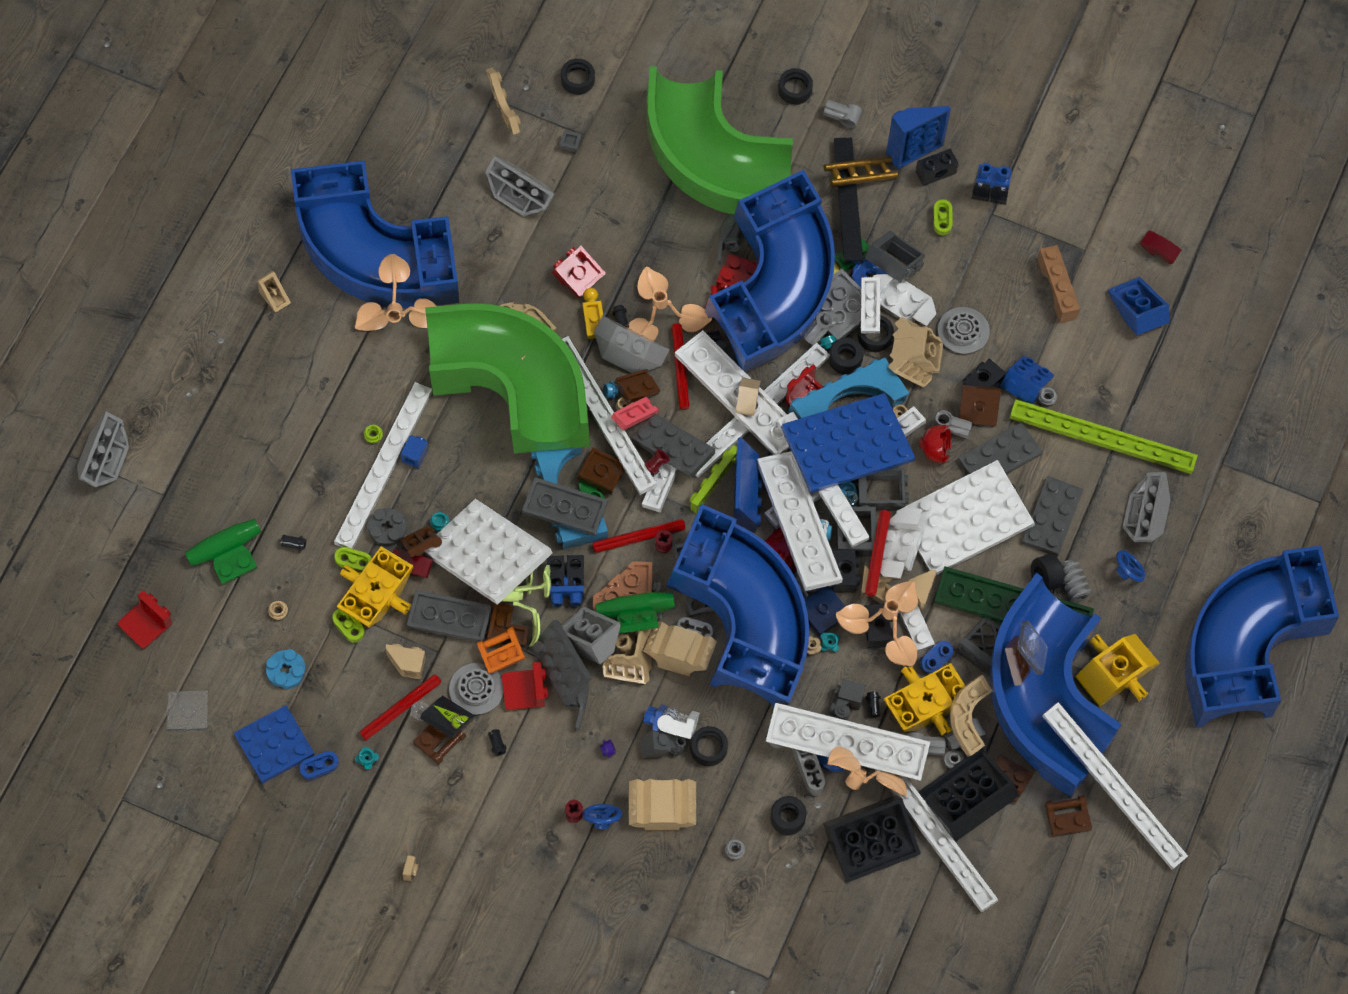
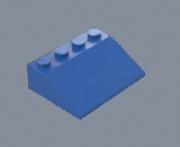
(916, 133)
(747, 487)

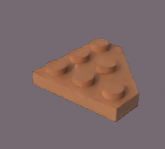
(631, 581)

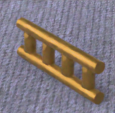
(854, 178)

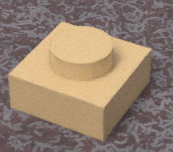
(881, 593)
(410, 868)

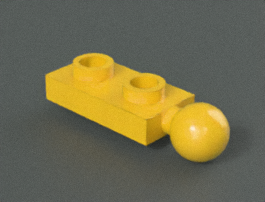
(592, 311)

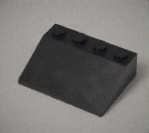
(969, 794)
(872, 838)

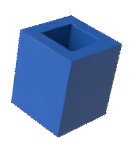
(414, 451)

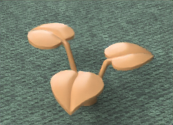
(654, 286)
(370, 314)
(898, 598)
(845, 759)

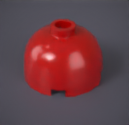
(936, 443)

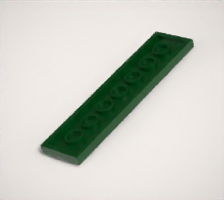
(983, 595)

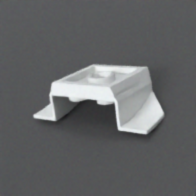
(905, 300)
(901, 542)

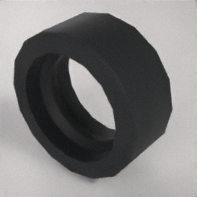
(577, 64)
(795, 98)
(876, 346)
(707, 760)

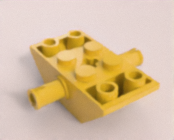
(387, 577)
(1105, 679)
(938, 688)

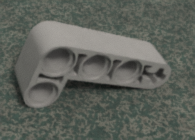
(803, 759)

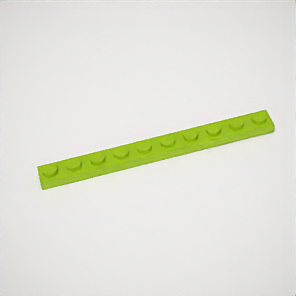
(1103, 436)

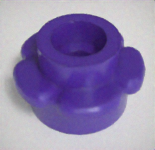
(608, 748)

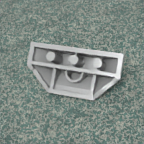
(518, 188)
(628, 347)
(103, 452)
(1148, 508)

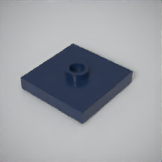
(822, 609)

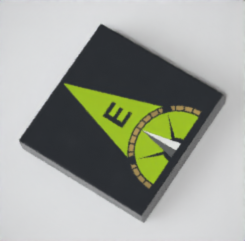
(447, 716)

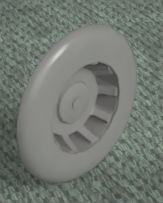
(964, 323)
(476, 687)

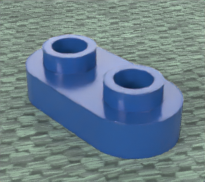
(937, 656)
(318, 764)

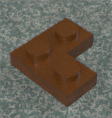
(501, 621)

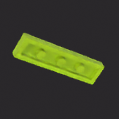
(709, 484)

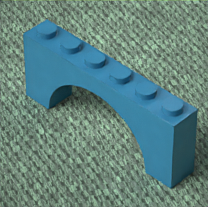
(870, 380)
(548, 467)

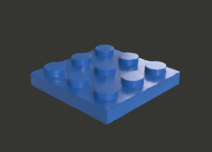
(274, 744)

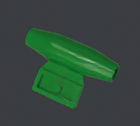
(227, 551)
(637, 610)

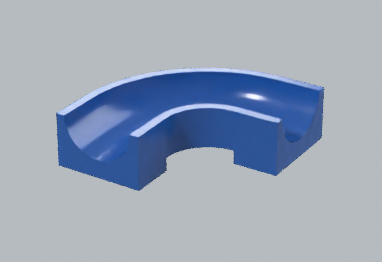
(351, 239)
(791, 273)
(753, 598)
(1244, 621)
(1022, 706)

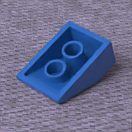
(1140, 305)

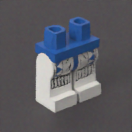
(671, 721)

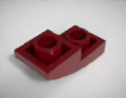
(1158, 244)
(420, 564)

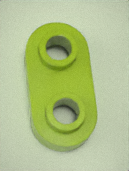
(942, 218)
(354, 558)
(348, 626)

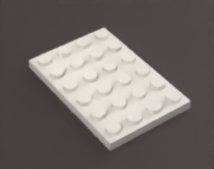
(969, 517)
(487, 551)

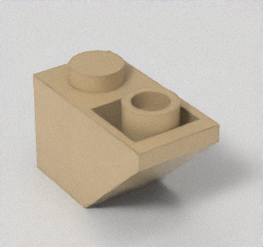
(407, 660)

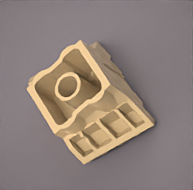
(915, 352)
(679, 649)
(629, 659)
(662, 804)

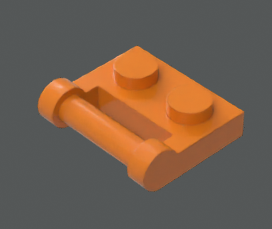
(503, 656)

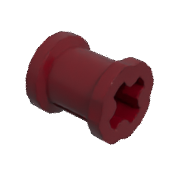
(657, 461)
(666, 537)
(573, 805)

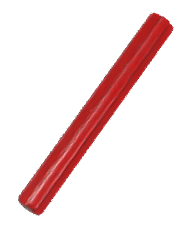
(681, 375)
(637, 536)
(877, 553)
(401, 706)

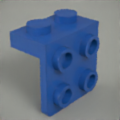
(1026, 379)

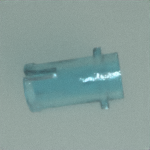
(851, 496)

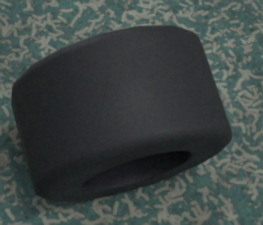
(846, 345)
(1050, 569)
(793, 804)

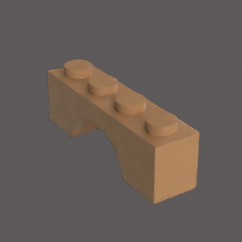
(1064, 298)

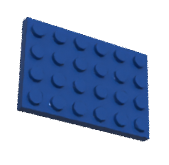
(847, 442)

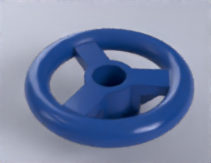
(1129, 567)
(601, 819)

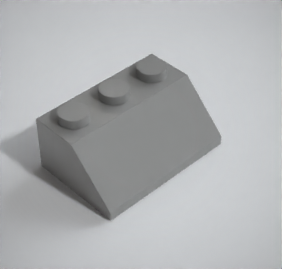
(592, 634)

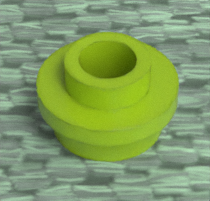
(373, 429)

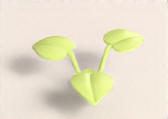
(517, 594)

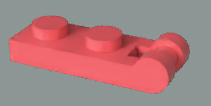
(634, 413)

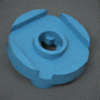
(285, 658)

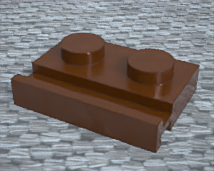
(637, 386)

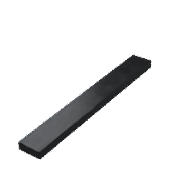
(848, 206)

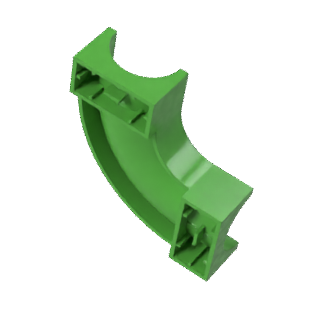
(703, 150)
(484, 349)

